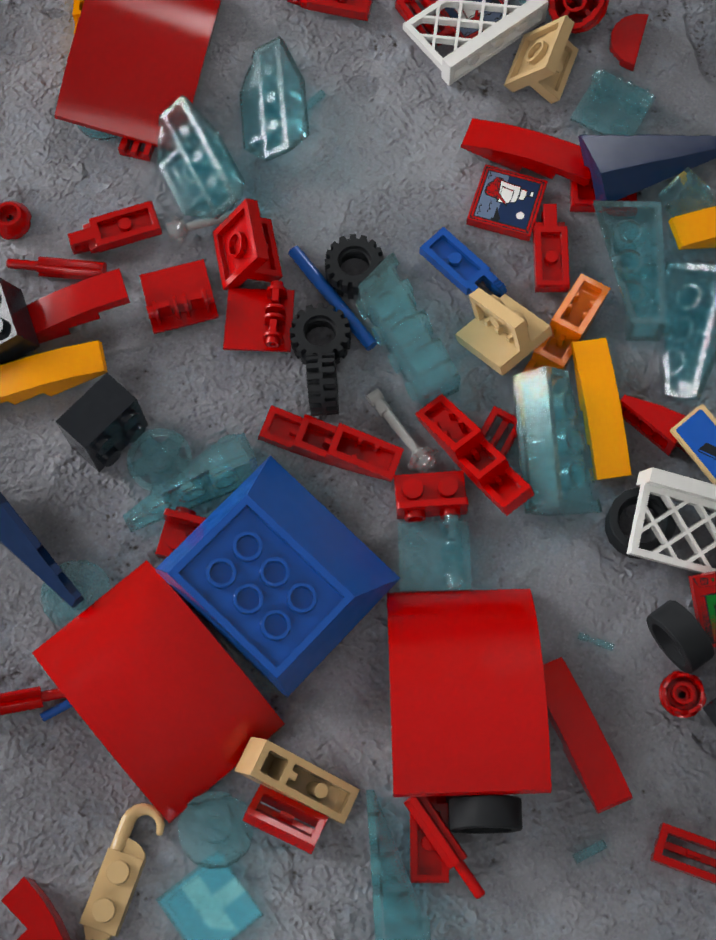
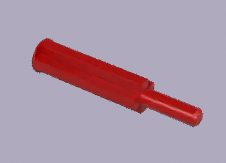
(60, 267)
(27, 699)
(443, 841)

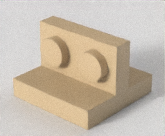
(544, 60)
(501, 331)

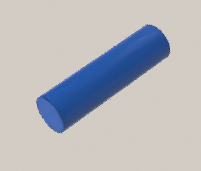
(55, 710)

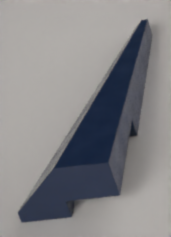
(635, 162)
(28, 549)

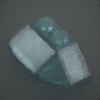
(273, 102)
(197, 162)

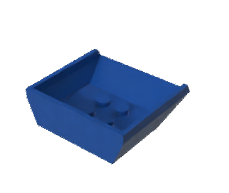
(278, 575)

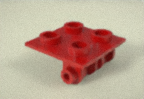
(178, 296)
(259, 318)

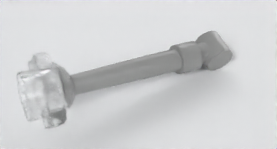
(178, 229)
(422, 458)

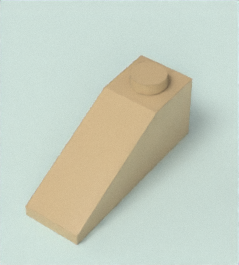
(297, 779)

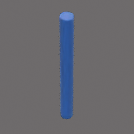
(332, 297)

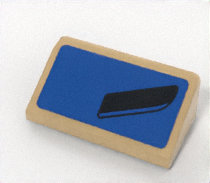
(698, 438)

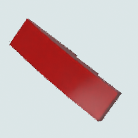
(526, 148)
(77, 304)
(652, 422)
(331, 444)
(474, 454)
(583, 739)

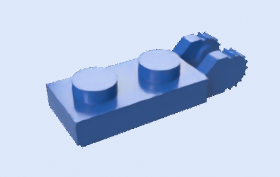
(459, 264)

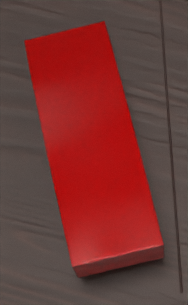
(35, 911)

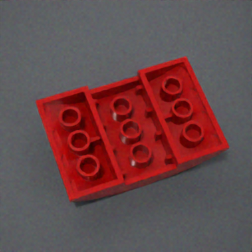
(134, 63)
(157, 690)
(467, 694)

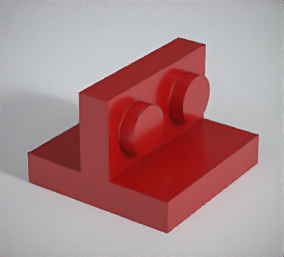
(246, 247)

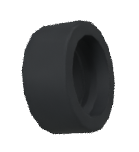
(613, 530)
(680, 636)
(485, 814)

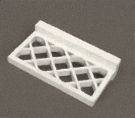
(483, 46)
(683, 490)

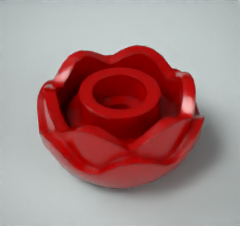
(19, 224)
(692, 688)

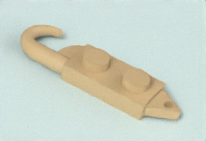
(118, 877)

